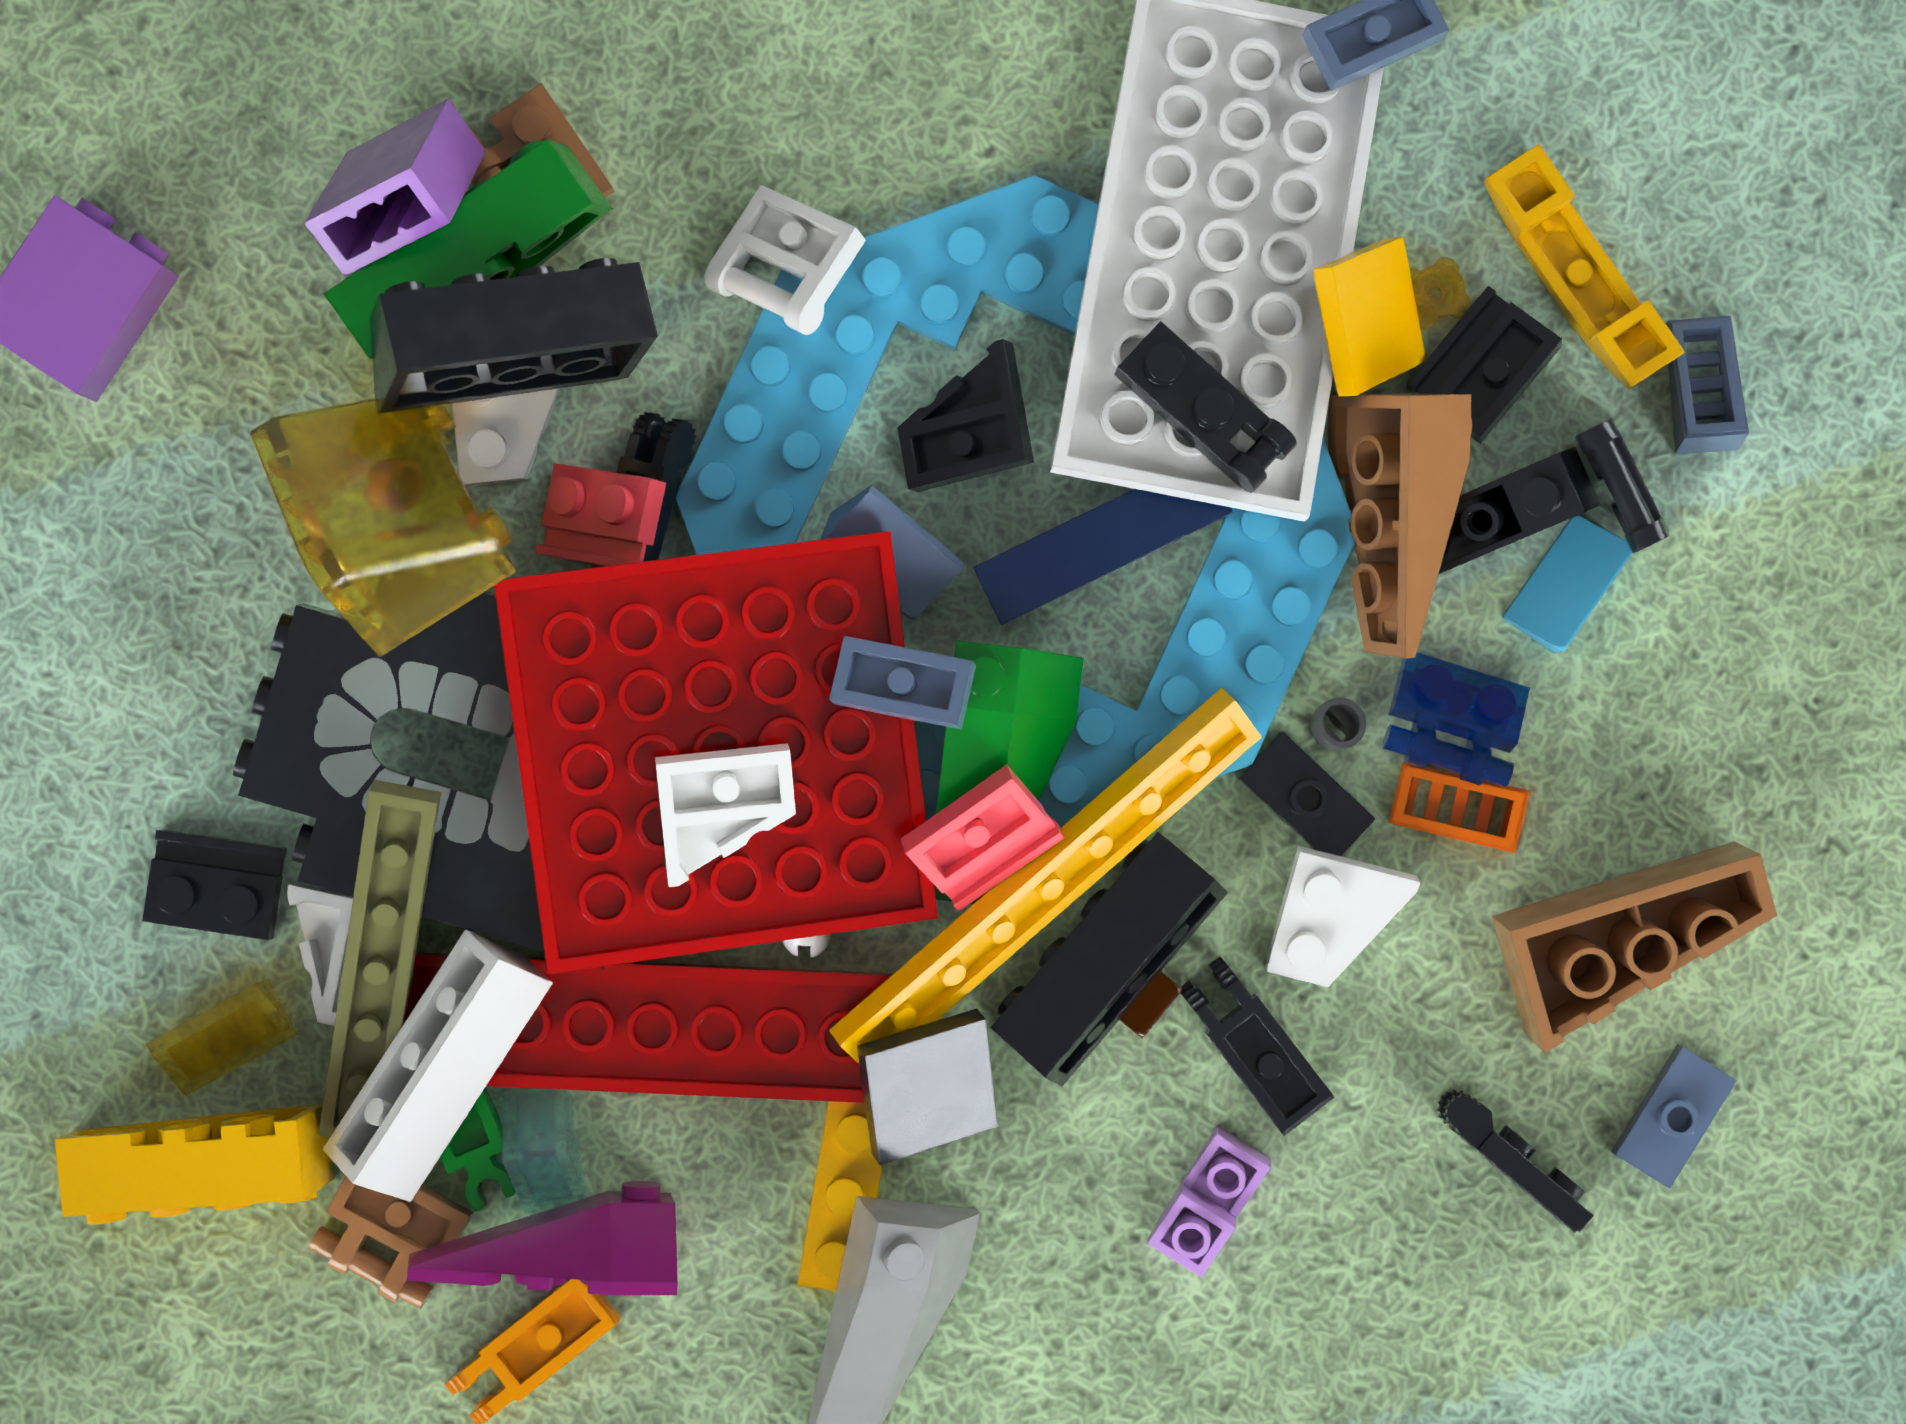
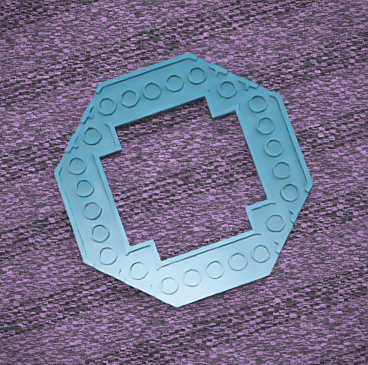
(801, 392)

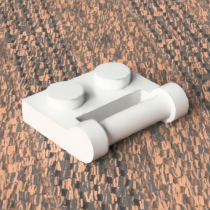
(790, 239)

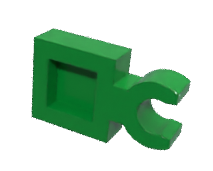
(475, 1149)

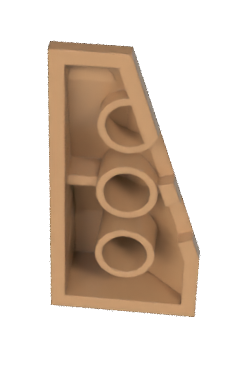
(1403, 485)

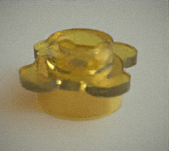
(1453, 297)

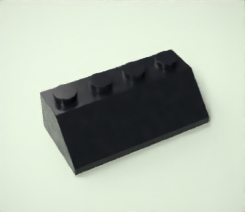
(508, 334)

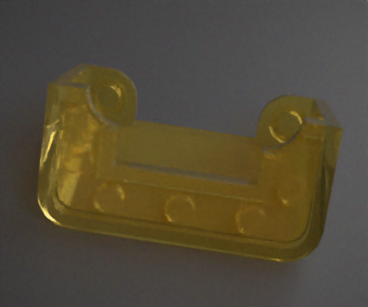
(382, 515)

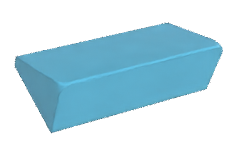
(1568, 583)

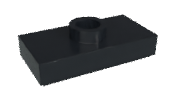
(1306, 797)

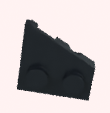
(970, 426)

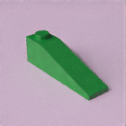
(1014, 716)

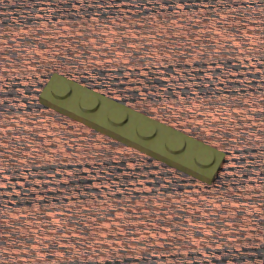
(380, 938)

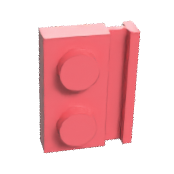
(600, 516)
(982, 838)

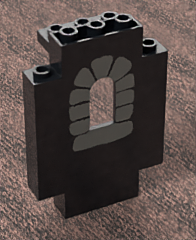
(320, 759)

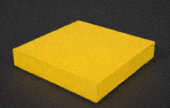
(1369, 316)

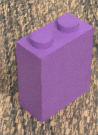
(396, 188)
(80, 295)

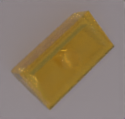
(223, 1037)

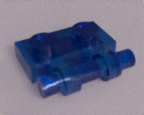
(1461, 704)

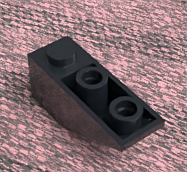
(1518, 507)

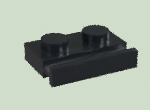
(1491, 356)
(214, 885)

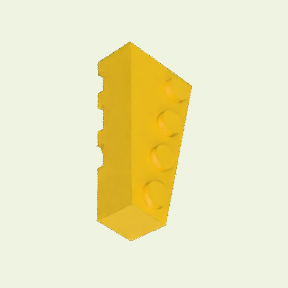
(193, 1164)

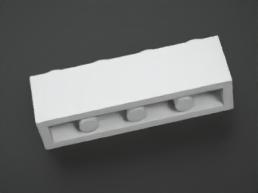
(437, 1066)

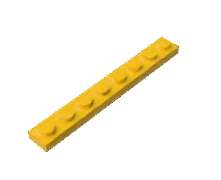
(1047, 885)

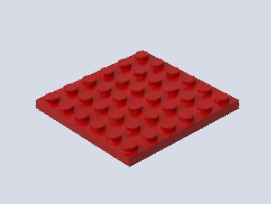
(700, 661)

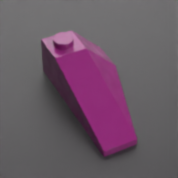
(608, 1241)

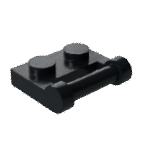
(1632, 499)

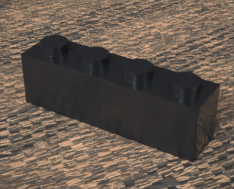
(1107, 958)

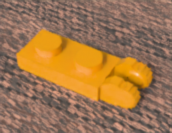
(537, 1345)

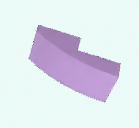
(1209, 1201)

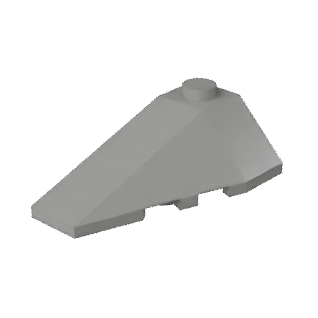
(889, 1298)

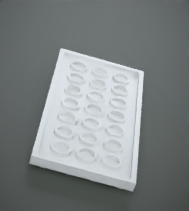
(1211, 214)

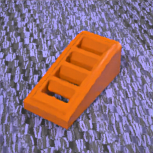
(1513, 818)

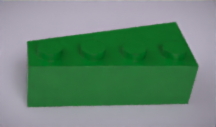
(497, 231)

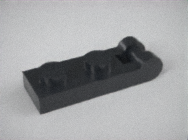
(1204, 407)

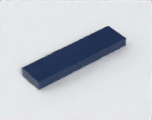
(1089, 549)

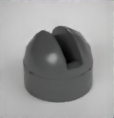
(1345, 716)

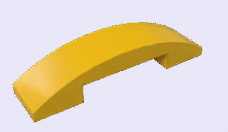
(1577, 271)

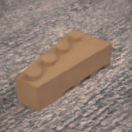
(1612, 939)

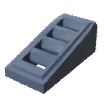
(1712, 436)

